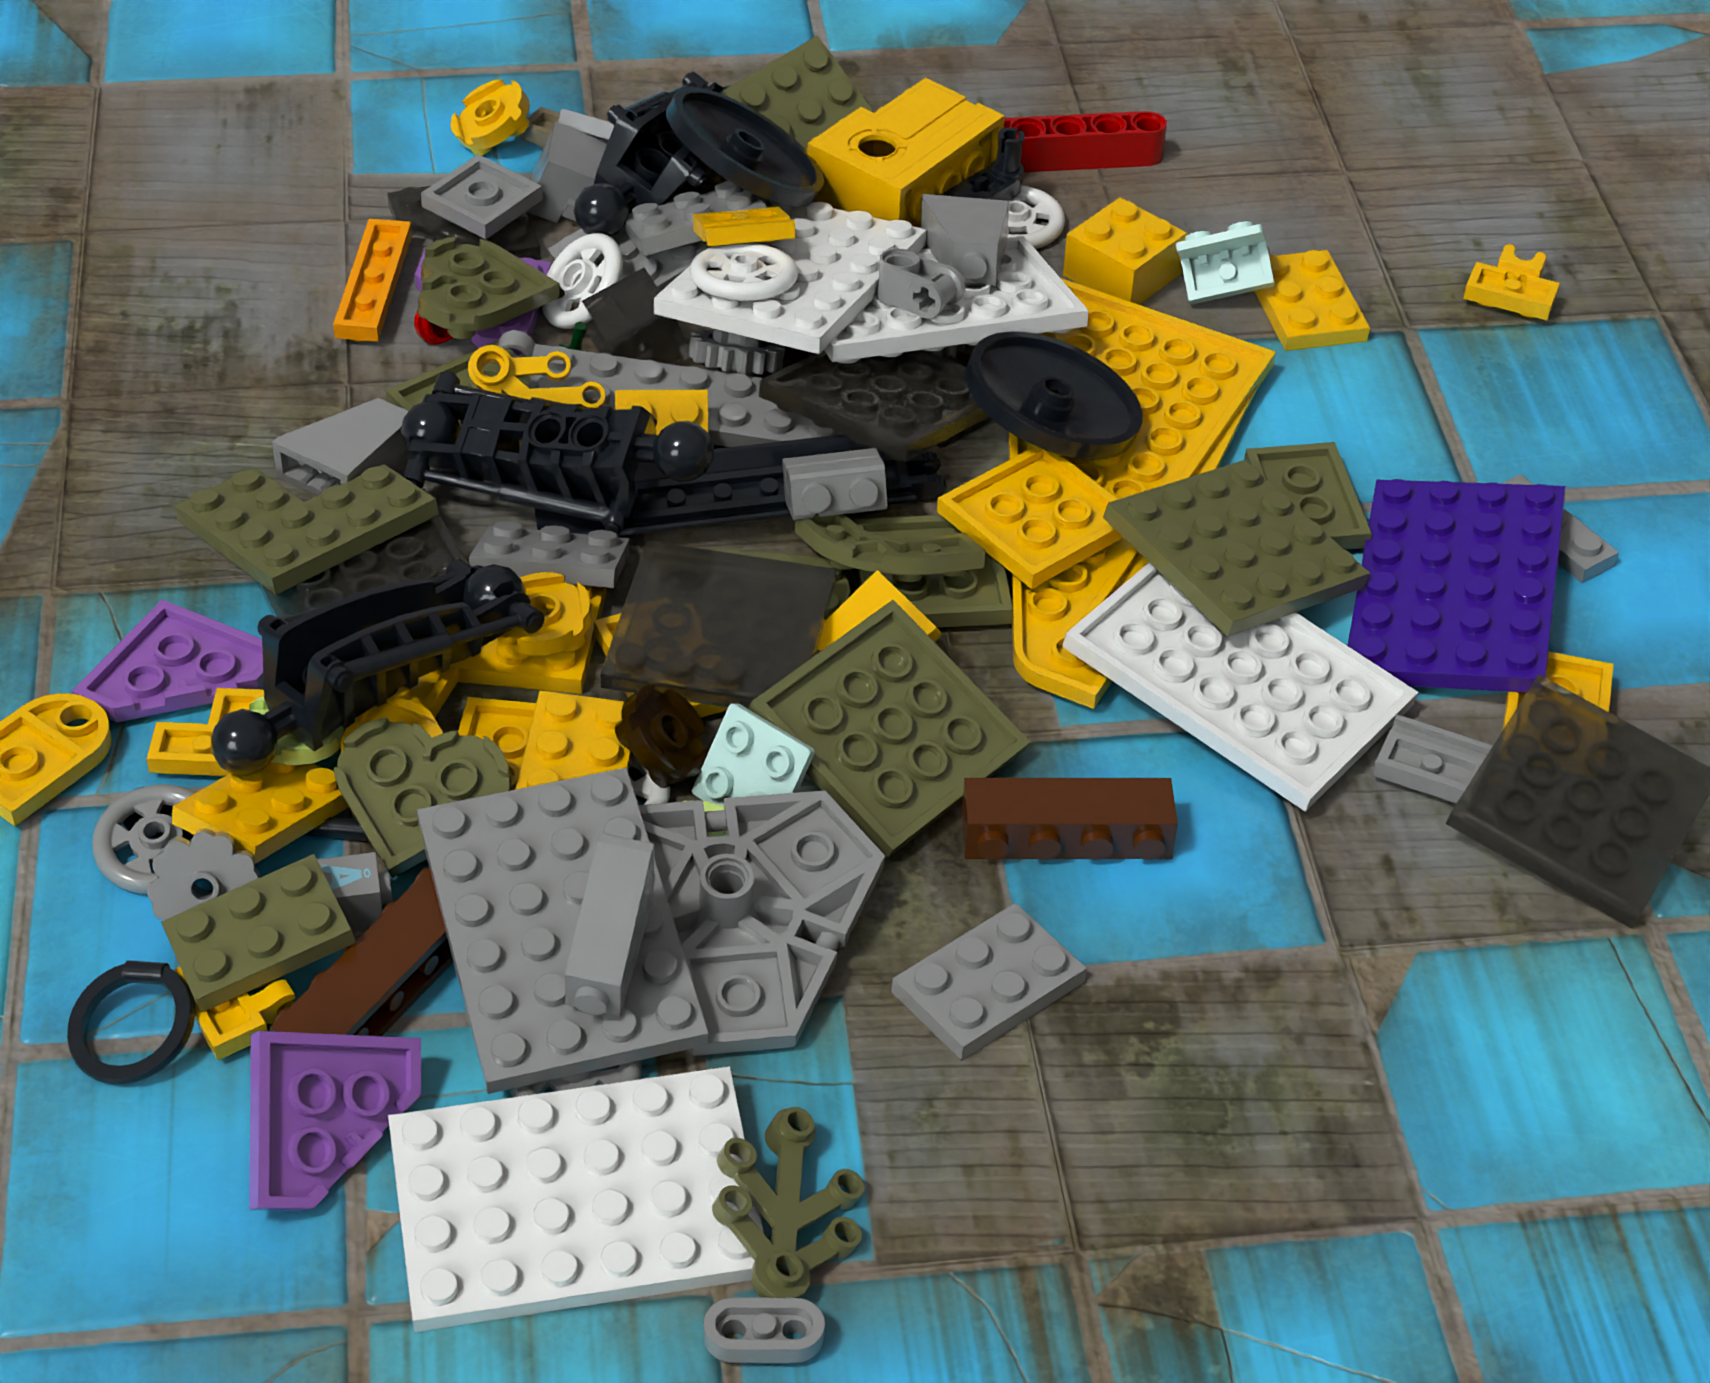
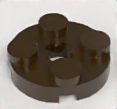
(642, 729)

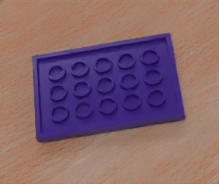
(1460, 583)

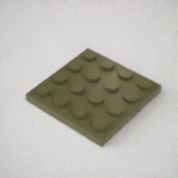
(1236, 547)
(891, 726)

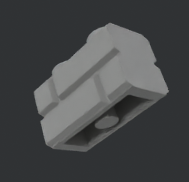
(835, 483)

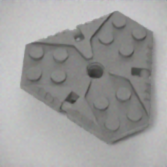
(748, 898)

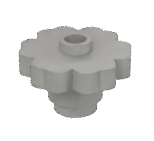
(206, 857)

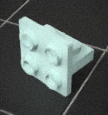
(1225, 262)
(753, 760)

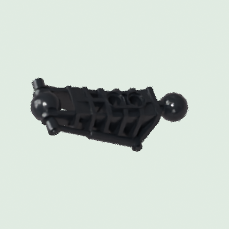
(640, 163)
(568, 456)
(361, 649)

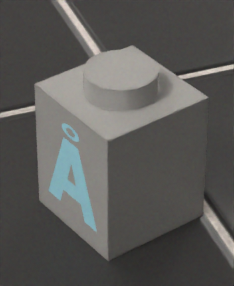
(358, 887)

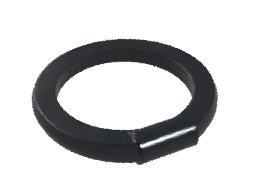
(101, 987)

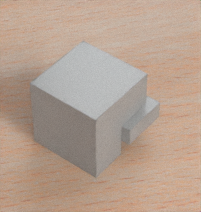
(564, 170)

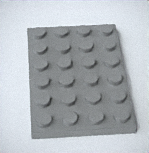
(510, 903)

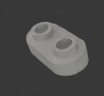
(763, 1328)

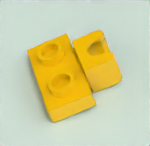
(1513, 285)

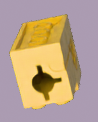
(904, 150)

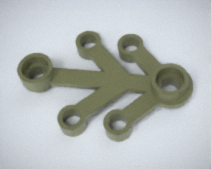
(789, 1138)

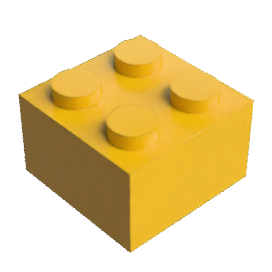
(1123, 252)

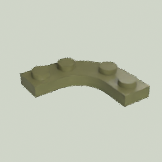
(906, 559)

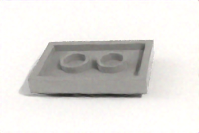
(671, 224)
(582, 558)
(988, 981)

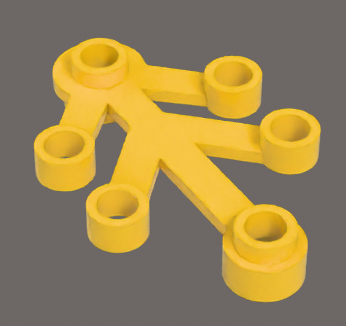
(528, 366)

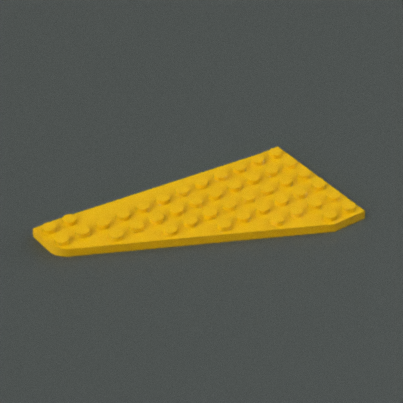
(1192, 402)

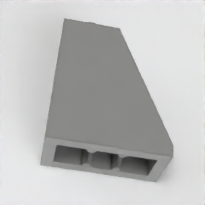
(967, 234)
(341, 446)
(610, 925)

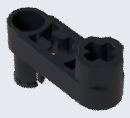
(1004, 175)

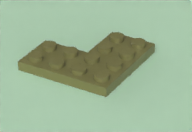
(291, 540)

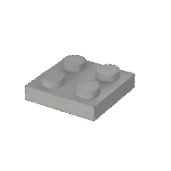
(481, 196)

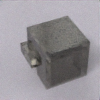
(626, 322)

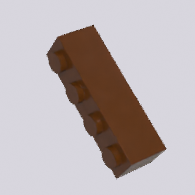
(1068, 818)

